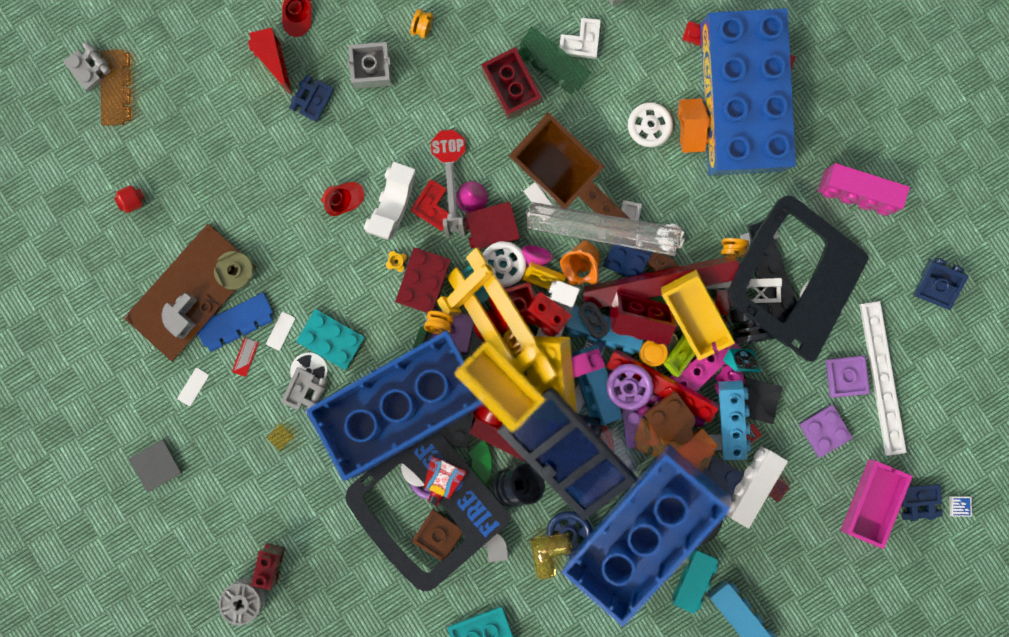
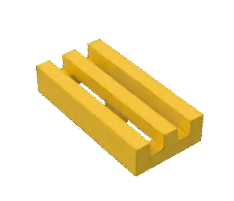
(544, 274)

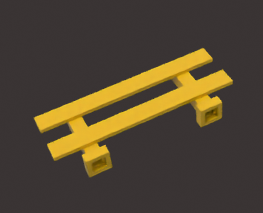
(465, 295)

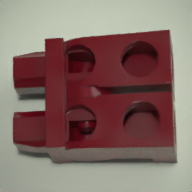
(268, 566)

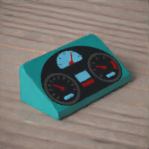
(742, 360)

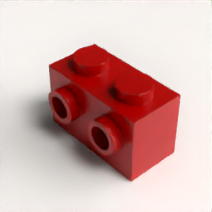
(546, 315)

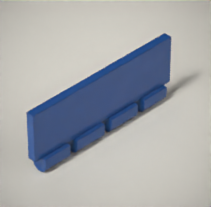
(241, 318)

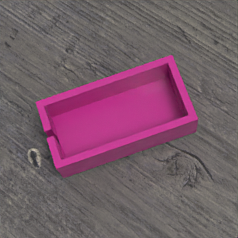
(863, 189)
(876, 503)

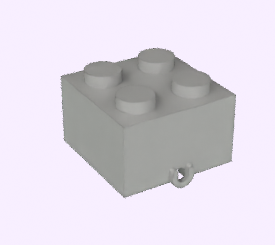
(369, 65)

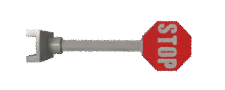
(448, 149)

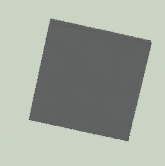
(155, 465)

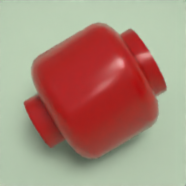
(129, 199)

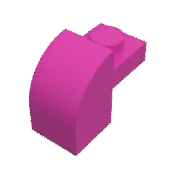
(587, 362)

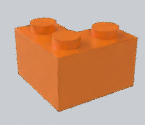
(694, 125)

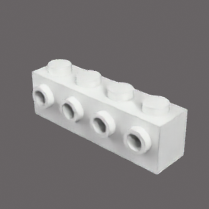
(755, 486)

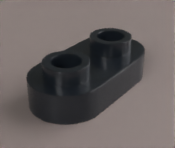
(594, 320)

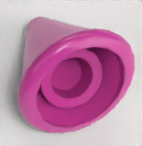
(471, 197)
(536, 255)

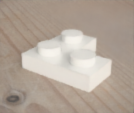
(585, 44)

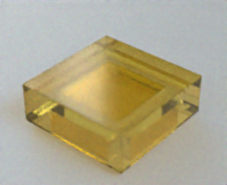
(280, 437)

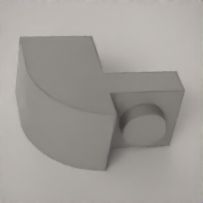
(175, 316)
(497, 548)

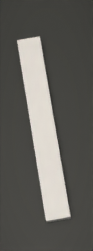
(883, 378)

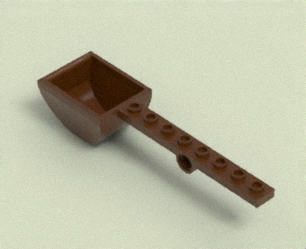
(566, 171)

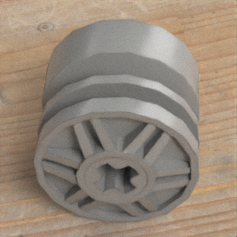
(253, 602)

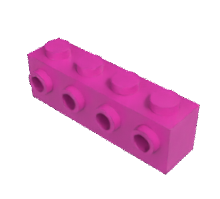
(700, 371)

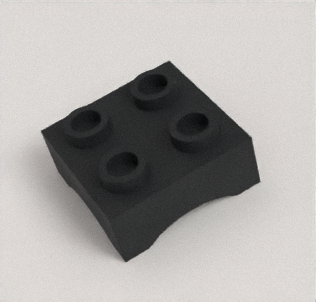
(762, 399)

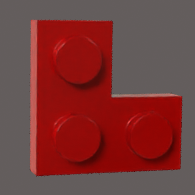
(426, 205)

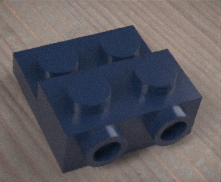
(941, 283)

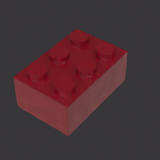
(511, 83)
(423, 281)
(642, 318)

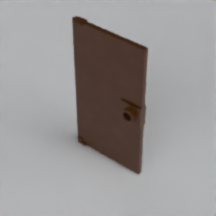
(189, 274)

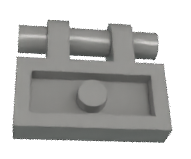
(83, 71)
(299, 387)

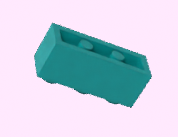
(694, 581)

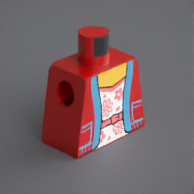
(442, 479)

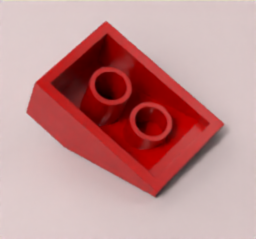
(268, 49)

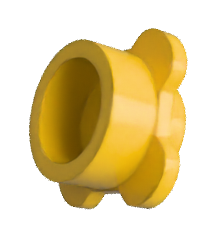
(391, 261)

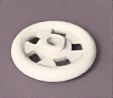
(659, 111)
(519, 264)

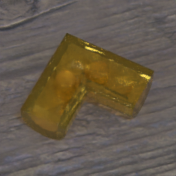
(543, 551)

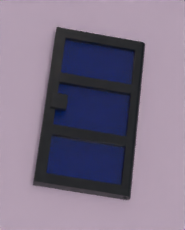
(569, 455)

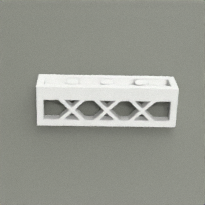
(756, 283)

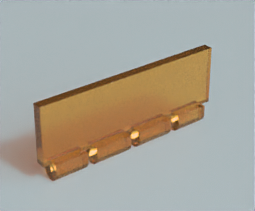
(112, 88)
(695, 451)

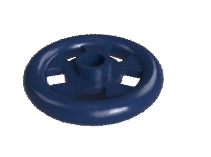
(572, 517)

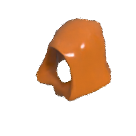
(581, 259)

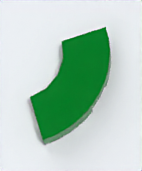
(481, 461)

